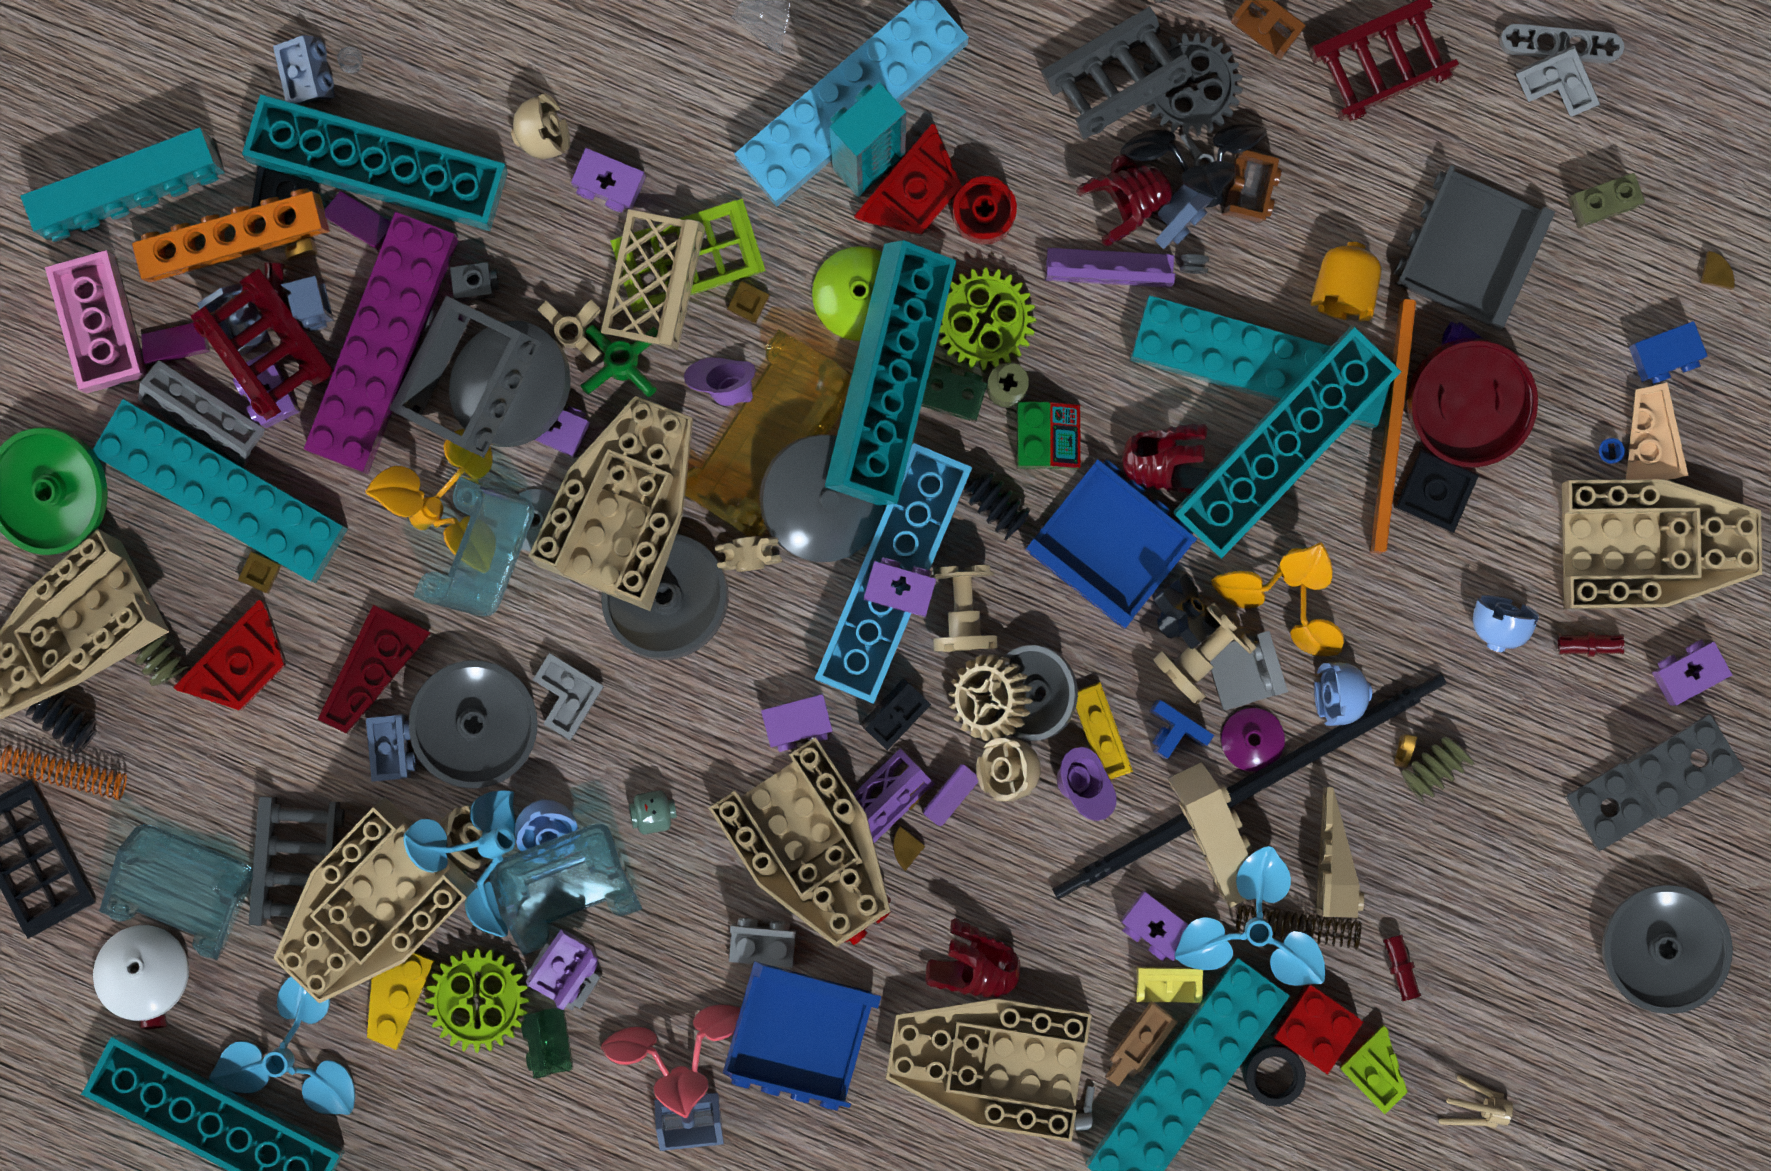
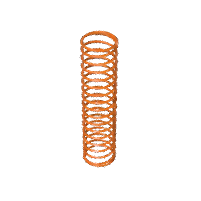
(119, 777)

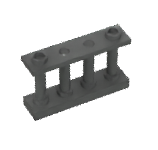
(1103, 50)
(267, 845)

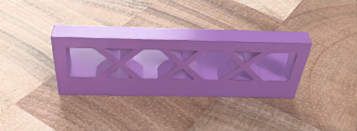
(1110, 267)
(895, 797)

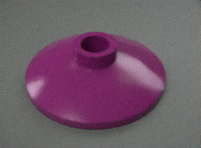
(1236, 734)

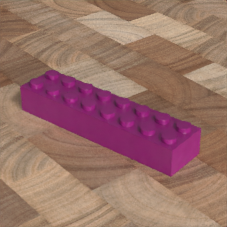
(381, 343)

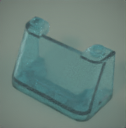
(486, 551)
(560, 881)
(177, 886)

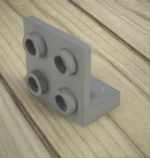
(1246, 676)
(762, 944)

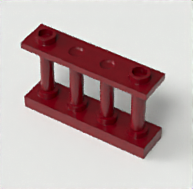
(1358, 41)
(276, 317)

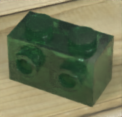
(949, 398)

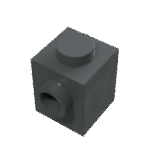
(474, 282)

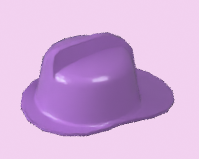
(723, 379)
(1086, 784)

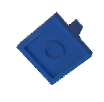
(1180, 725)

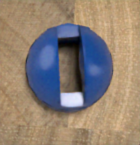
(1604, 451)

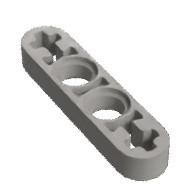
(1561, 42)

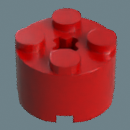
(997, 197)

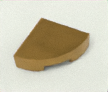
(302, 249)
(1717, 272)
(1404, 750)
(906, 848)

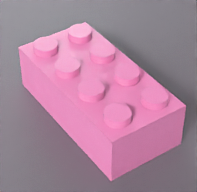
(96, 321)

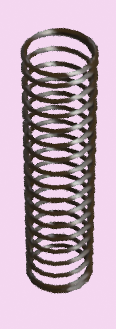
(1291, 919)

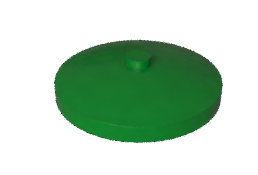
(50, 490)

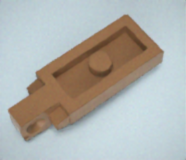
(1140, 1043)

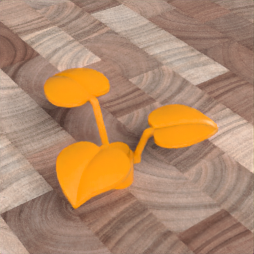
(399, 492)
(1302, 567)

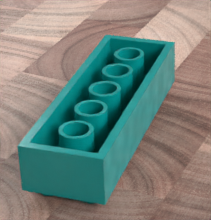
(123, 185)

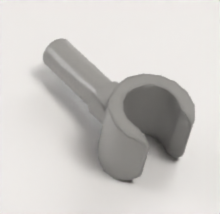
(1196, 153)
(1084, 1120)

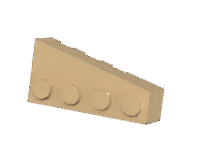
(1215, 827)

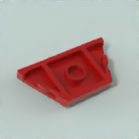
(914, 189)
(237, 663)

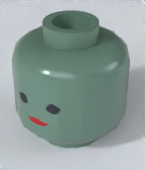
(652, 812)

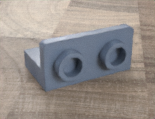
(304, 70)

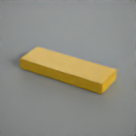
(1102, 730)

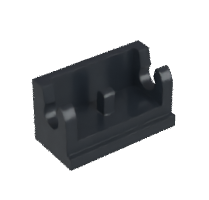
(895, 714)

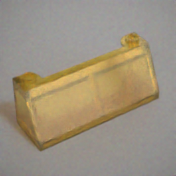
(792, 399)

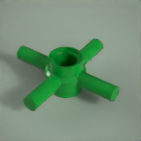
(621, 371)

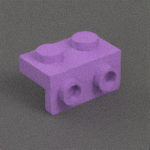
(563, 969)

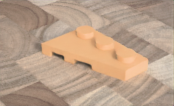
(1654, 437)

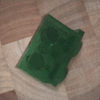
(547, 1042)

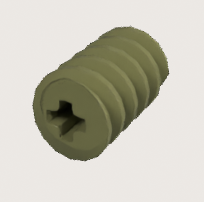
(1019, 385)
(158, 661)
(1436, 768)

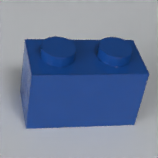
(1668, 352)

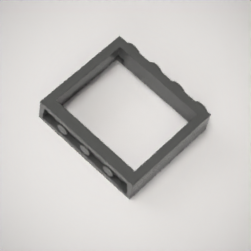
(433, 359)

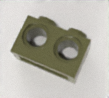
(1606, 200)

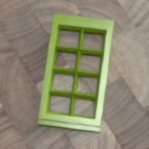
(744, 238)

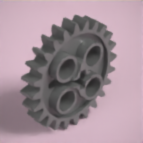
(1203, 110)

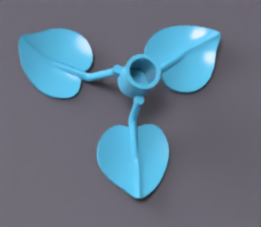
(427, 849)
(1259, 878)
(243, 1070)

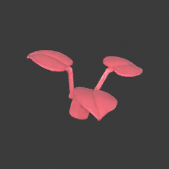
(681, 1087)

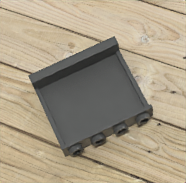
(1473, 248)

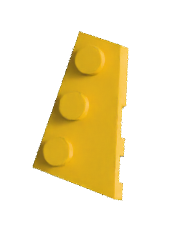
(395, 998)

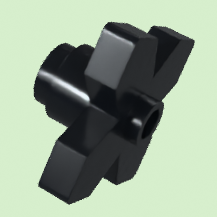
(1184, 613)

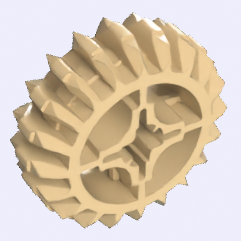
(978, 717)

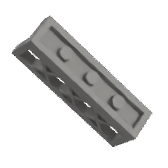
(199, 413)

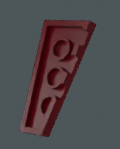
(373, 662)

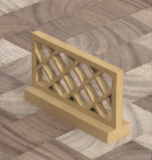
(679, 285)

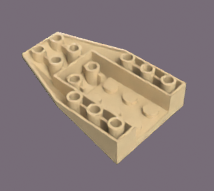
(621, 505)
(1652, 543)
(75, 623)
(809, 845)
(366, 908)
(995, 1063)

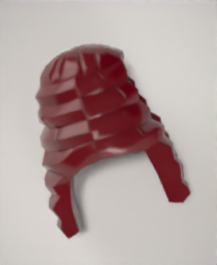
(1135, 194)
(1158, 462)
(981, 968)

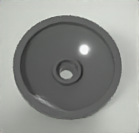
(1053, 673)

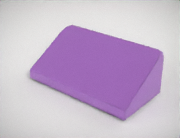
(950, 795)

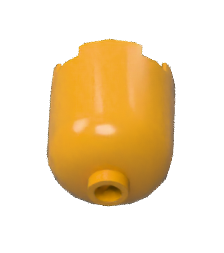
(1347, 282)

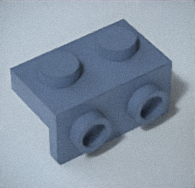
(1184, 208)
(389, 748)

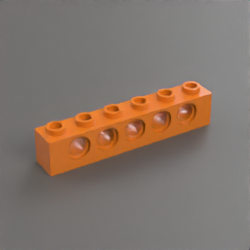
(151, 248)

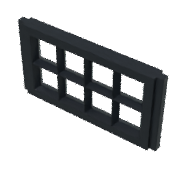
(57, 911)

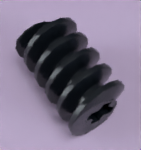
(997, 504)
(63, 722)

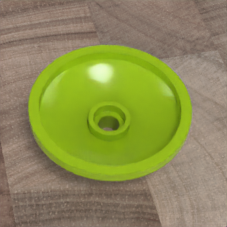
(833, 290)

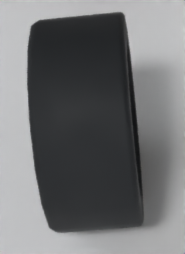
(1298, 1078)

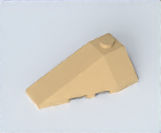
(1337, 878)

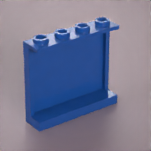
(1111, 543)
(798, 1035)

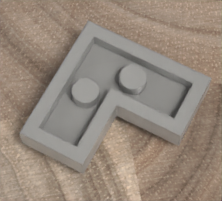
(1563, 73)
(575, 693)

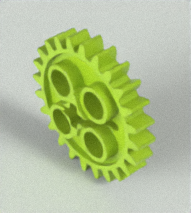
(1009, 333)
(448, 999)

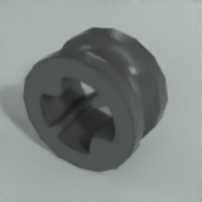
(1194, 264)

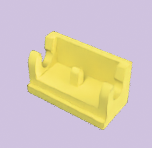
(1169, 984)

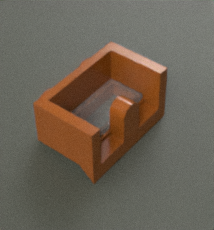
(1268, 25)
(1252, 186)

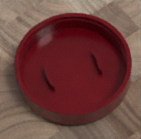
(1472, 402)

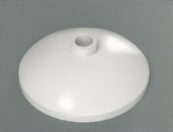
(157, 983)

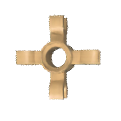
(581, 320)
(748, 553)

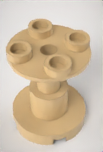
(963, 622)
(1195, 663)

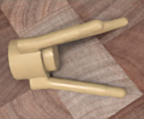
(1495, 1110)

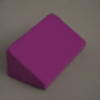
(357, 220)
(173, 344)

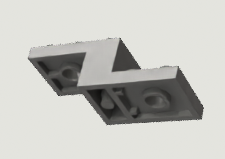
(1654, 782)

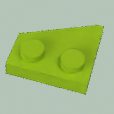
(1376, 1071)

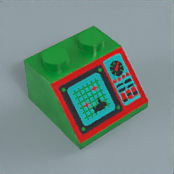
(1048, 436)

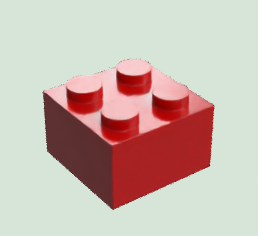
(1317, 1028)

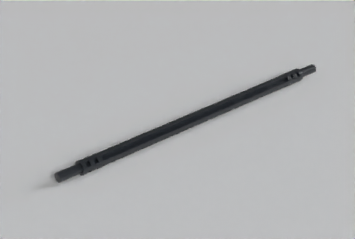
(1253, 784)

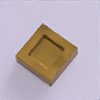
(748, 302)
(259, 572)

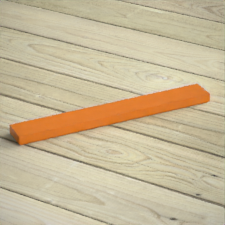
(1393, 427)

